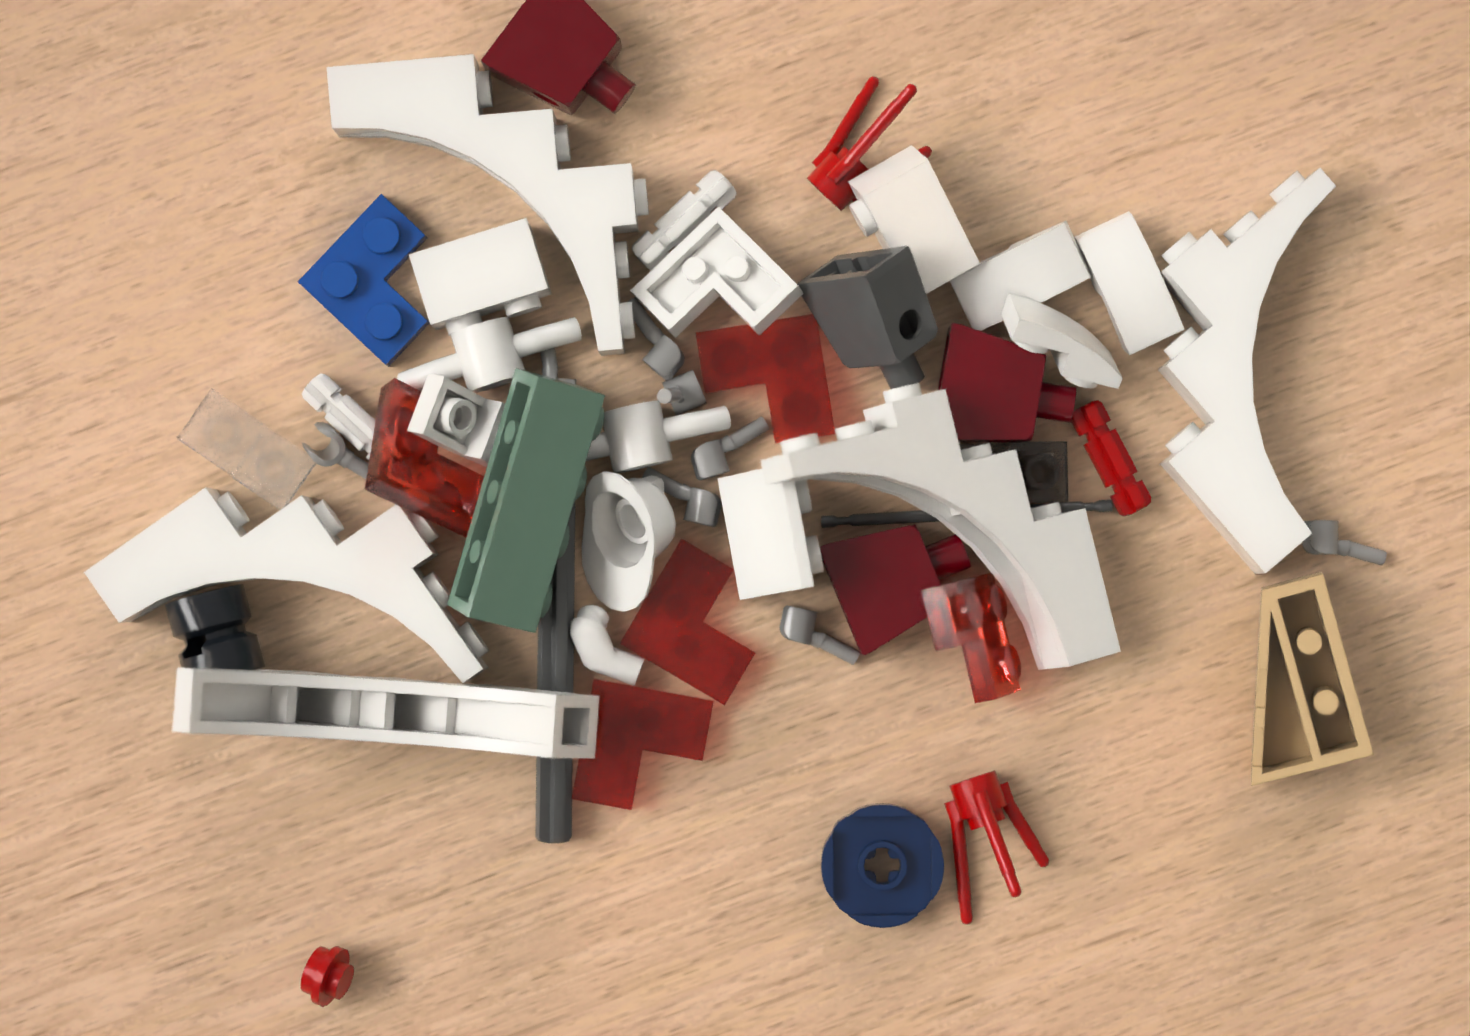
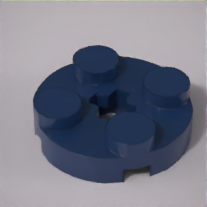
(907, 889)

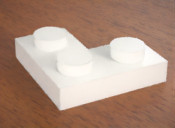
(715, 263)

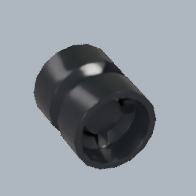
(215, 630)

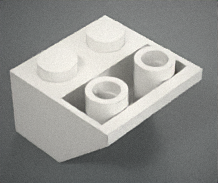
(769, 534)

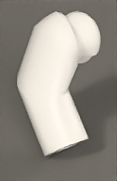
(596, 649)

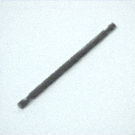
(921, 516)

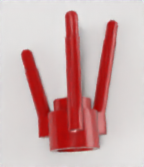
(839, 166)
(981, 803)

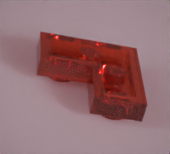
(784, 360)
(410, 469)
(973, 617)
(672, 628)
(632, 722)

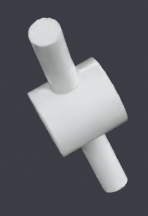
(492, 352)
(640, 436)

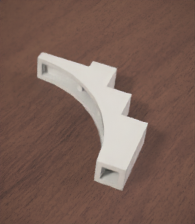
(442, 106)
(1222, 290)
(207, 546)
(1035, 553)
(386, 711)

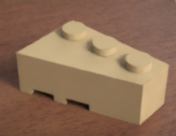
(1304, 686)

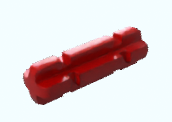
(1110, 458)

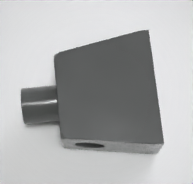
(873, 311)

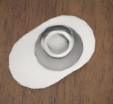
(622, 535)

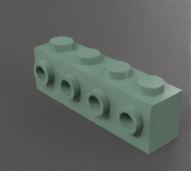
(526, 501)

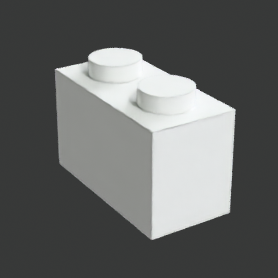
(909, 208)
(481, 276)

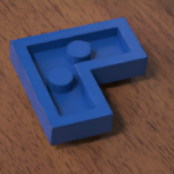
(354, 278)

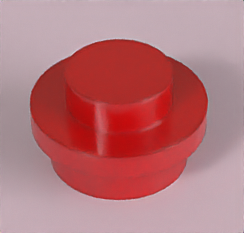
(327, 975)

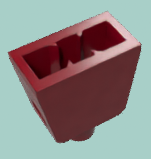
(560, 56)
(998, 388)
(883, 577)

